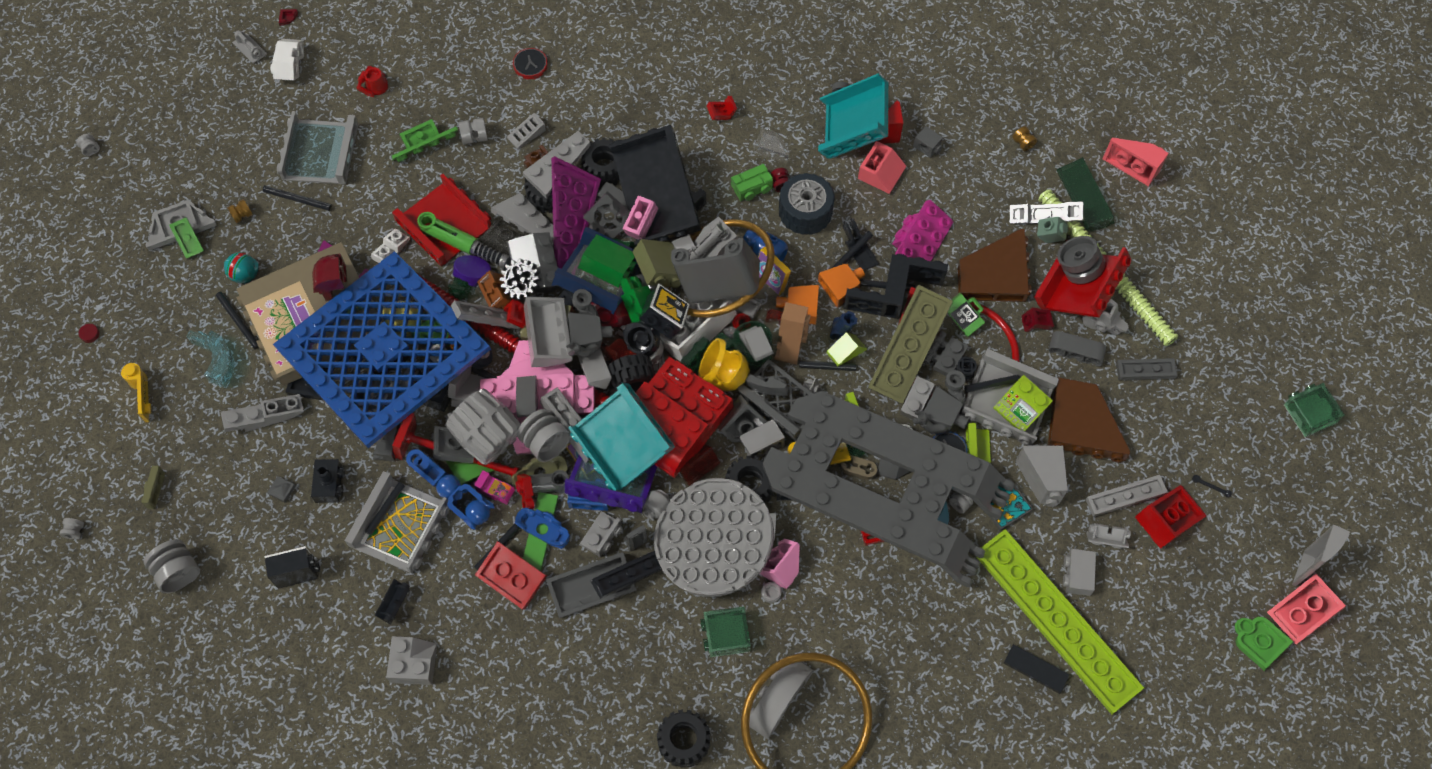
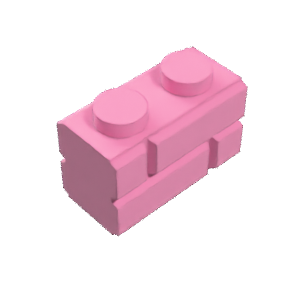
(640, 218)

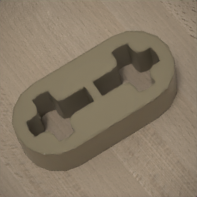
(857, 471)

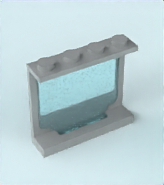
(317, 150)

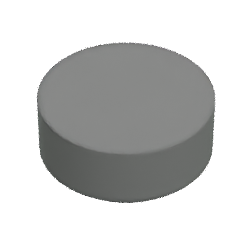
(771, 592)

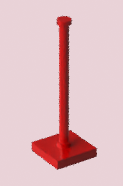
(407, 436)

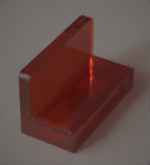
(699, 465)

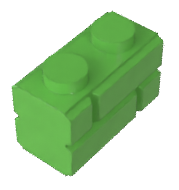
(752, 182)

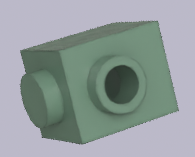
(1052, 229)

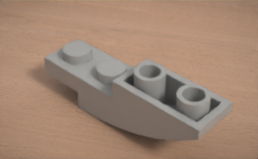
(266, 414)

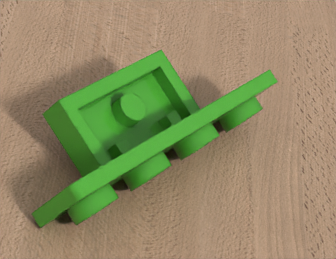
(422, 136)

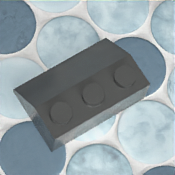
(538, 250)

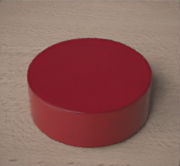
(89, 333)

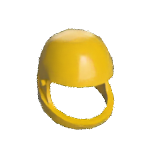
(723, 367)

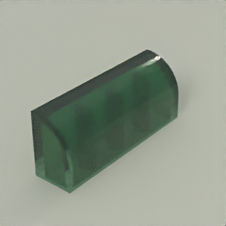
(1083, 188)

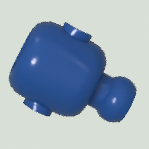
(757, 244)

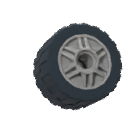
(806, 203)

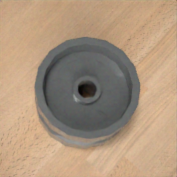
(1081, 259)

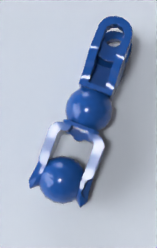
(449, 486)

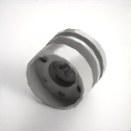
(543, 435)
(171, 566)

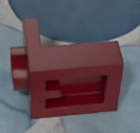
(1037, 318)

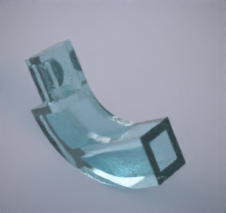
(222, 364)

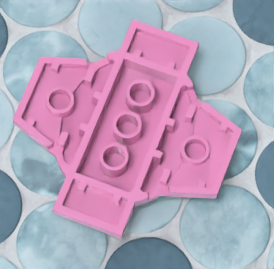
(572, 386)

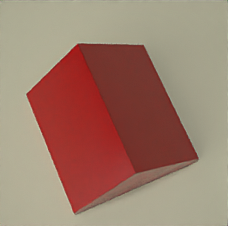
(895, 124)

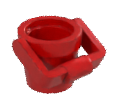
(374, 82)

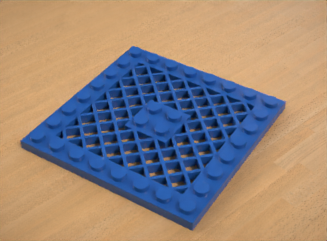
(381, 348)

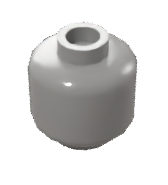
(655, 504)

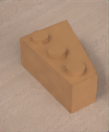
(792, 332)

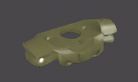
(551, 466)

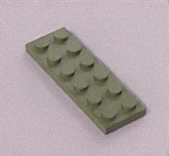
(910, 344)

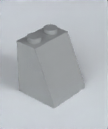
(1044, 472)

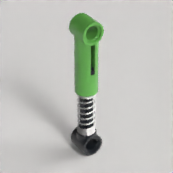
(460, 239)

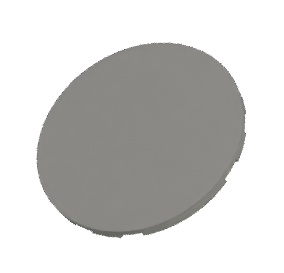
(714, 537)

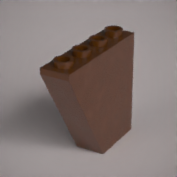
(997, 271)
(1084, 422)

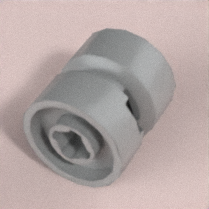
(468, 135)

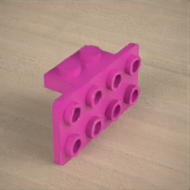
(923, 232)

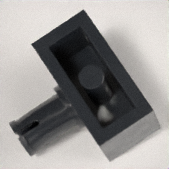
(327, 481)

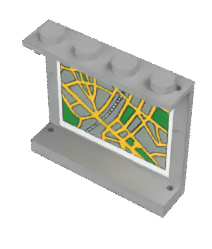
(404, 529)

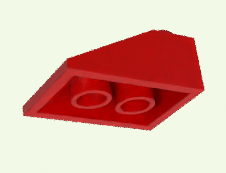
(1170, 516)

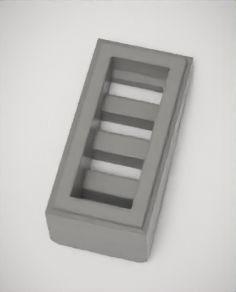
(528, 123)

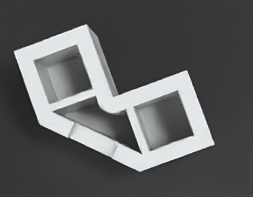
(286, 59)

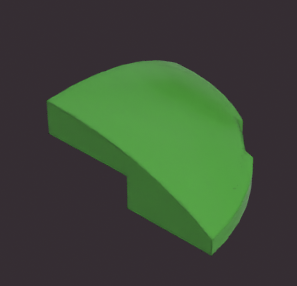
(467, 471)

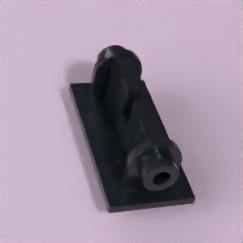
(392, 601)

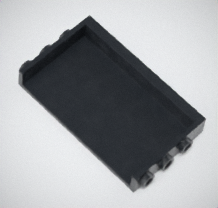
(654, 169)

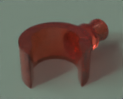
(774, 314)

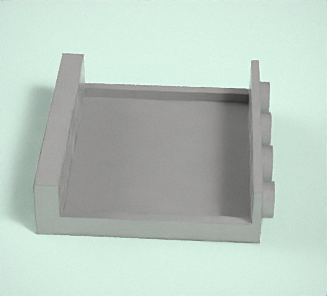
(980, 403)

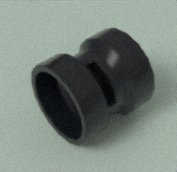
(970, 368)

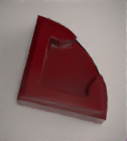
(287, 16)

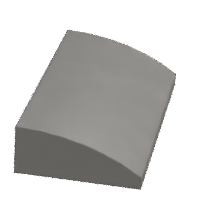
(547, 331)
(1320, 552)

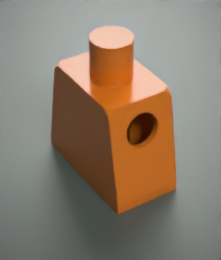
(838, 279)
(803, 296)

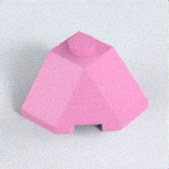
(783, 563)

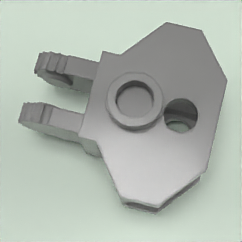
(1108, 320)

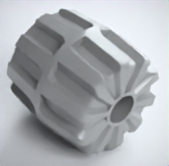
(483, 426)

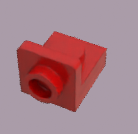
(515, 313)

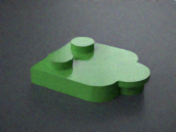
(1260, 640)

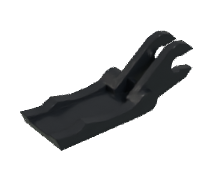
(864, 257)

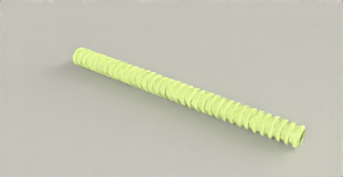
(1125, 287)

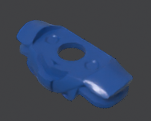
(529, 521)

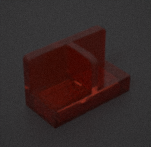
(616, 350)

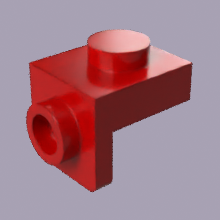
(722, 110)

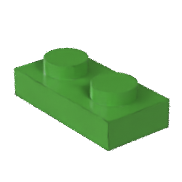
(186, 237)

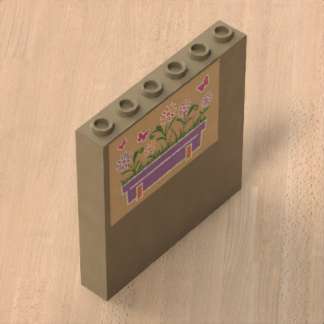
(285, 300)

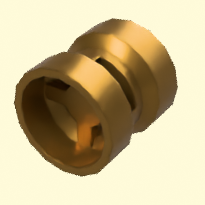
(1024, 138)
(240, 210)

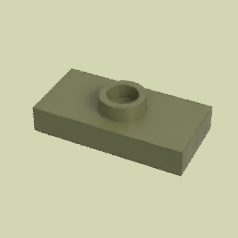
(153, 487)

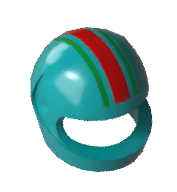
(240, 267)

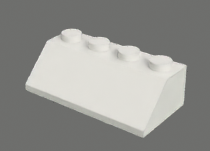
(696, 328)

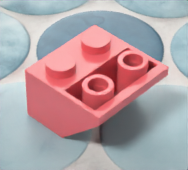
(881, 168)

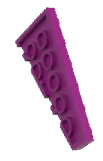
(572, 197)

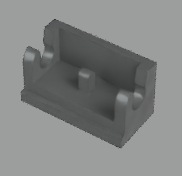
(384, 448)

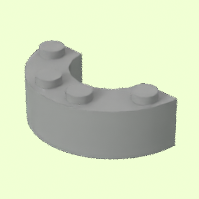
(778, 697)

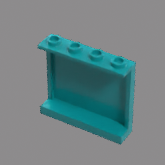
(855, 116)
(621, 438)

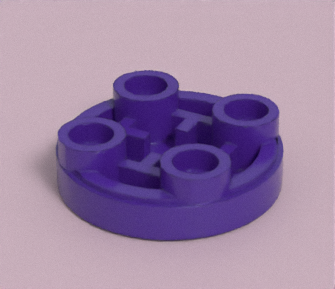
(470, 269)

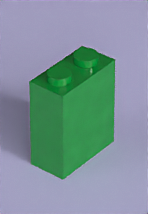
(607, 261)

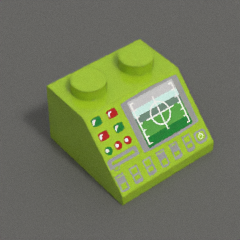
(1022, 404)

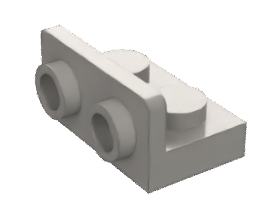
(601, 533)

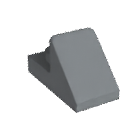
(756, 342)

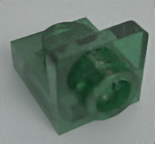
(459, 288)

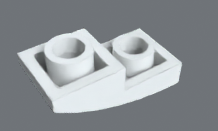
(392, 242)

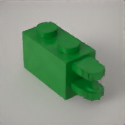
(634, 296)

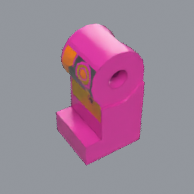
(494, 488)

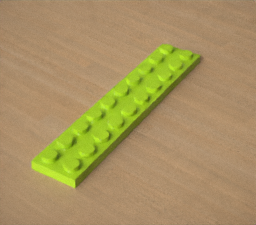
(1059, 622)

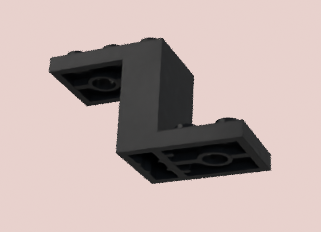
(900, 270)

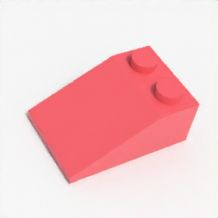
(1136, 158)
(1306, 609)

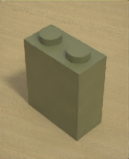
(656, 263)

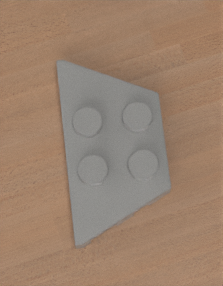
(160, 230)

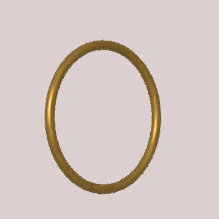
(762, 281)
(818, 657)

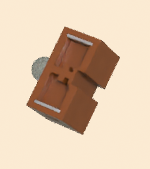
(492, 291)

